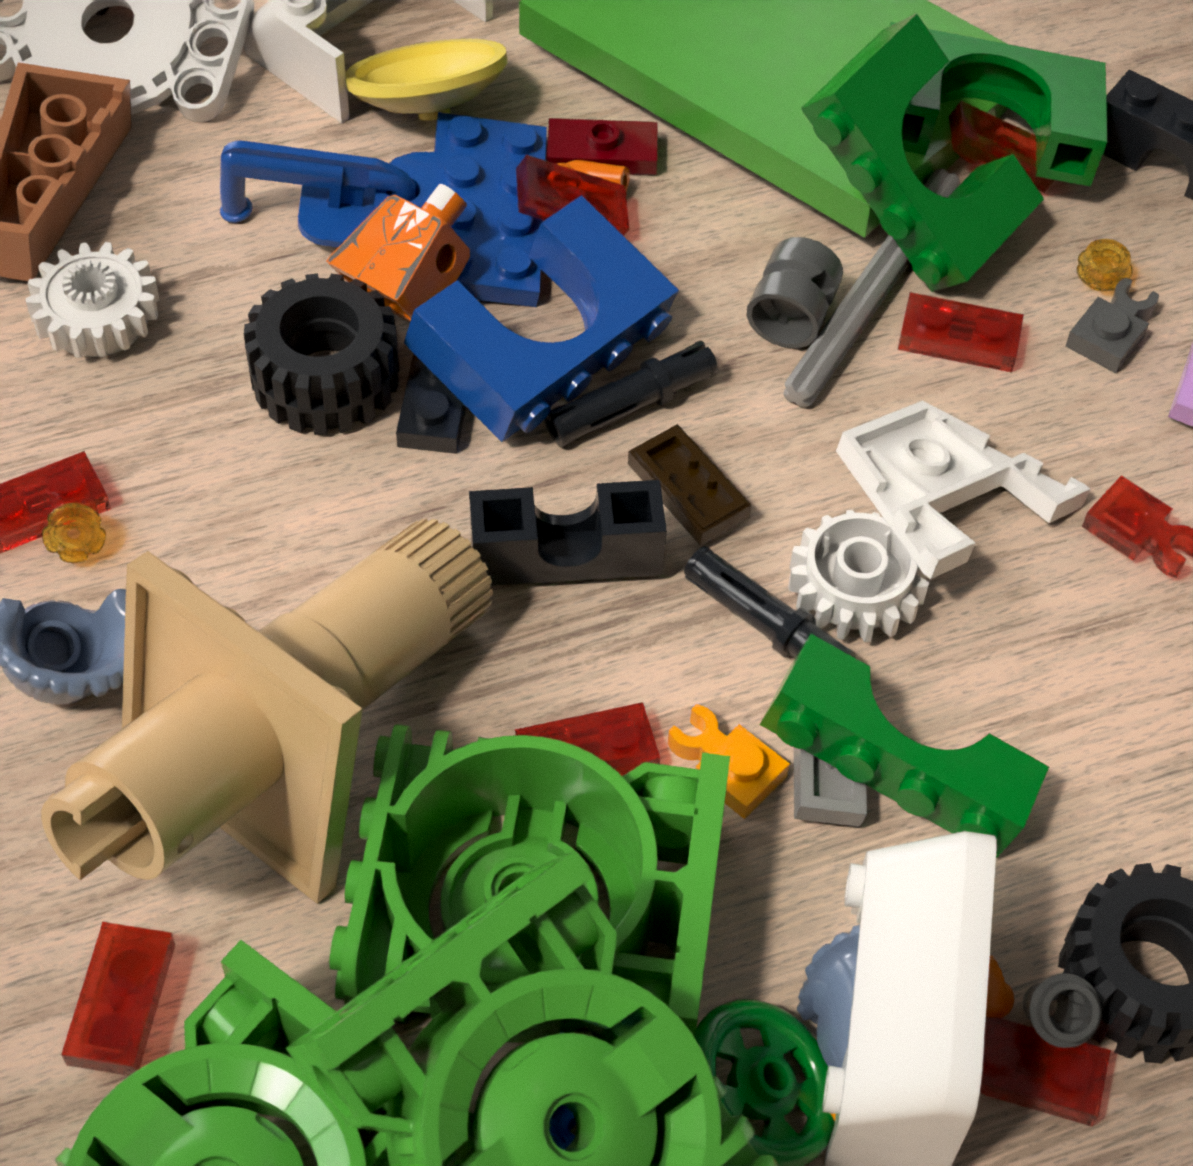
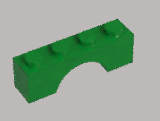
(832, 714)

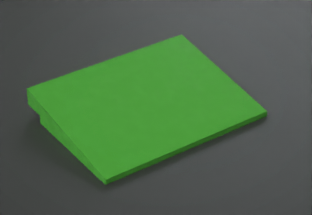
(742, 74)

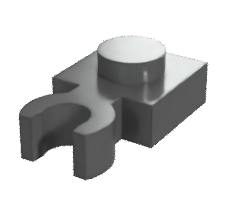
(1114, 329)

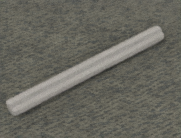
(855, 311)

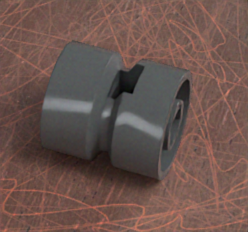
(795, 292)

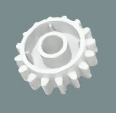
(93, 301)
(856, 575)

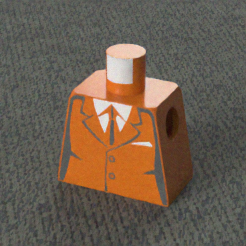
(406, 250)

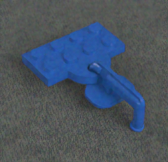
(469, 157)

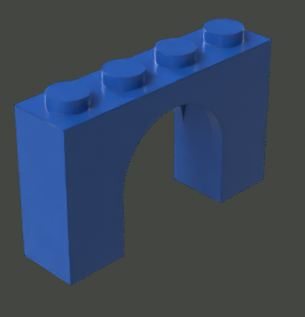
(516, 379)

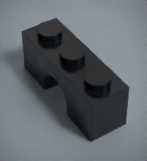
(1148, 118)
(611, 538)

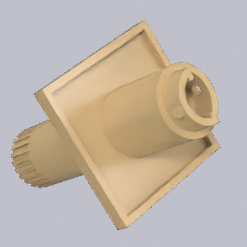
(255, 722)

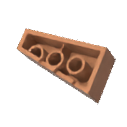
(53, 149)

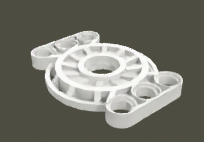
(156, 55)

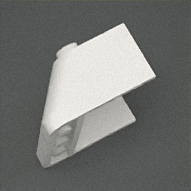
(288, 44)
(915, 1003)

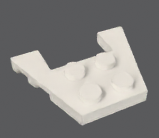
(929, 462)

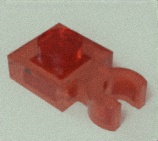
(1138, 522)

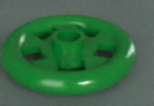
(763, 1080)

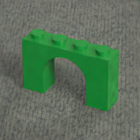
(1052, 91)
(861, 124)

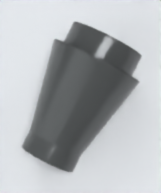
(1076, 1012)

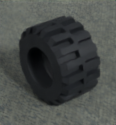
(316, 318)
(1134, 1008)

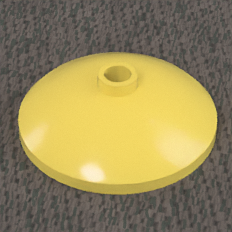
(427, 75)

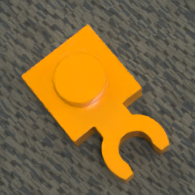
(752, 767)

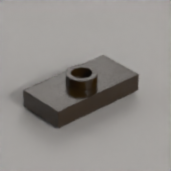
(690, 484)

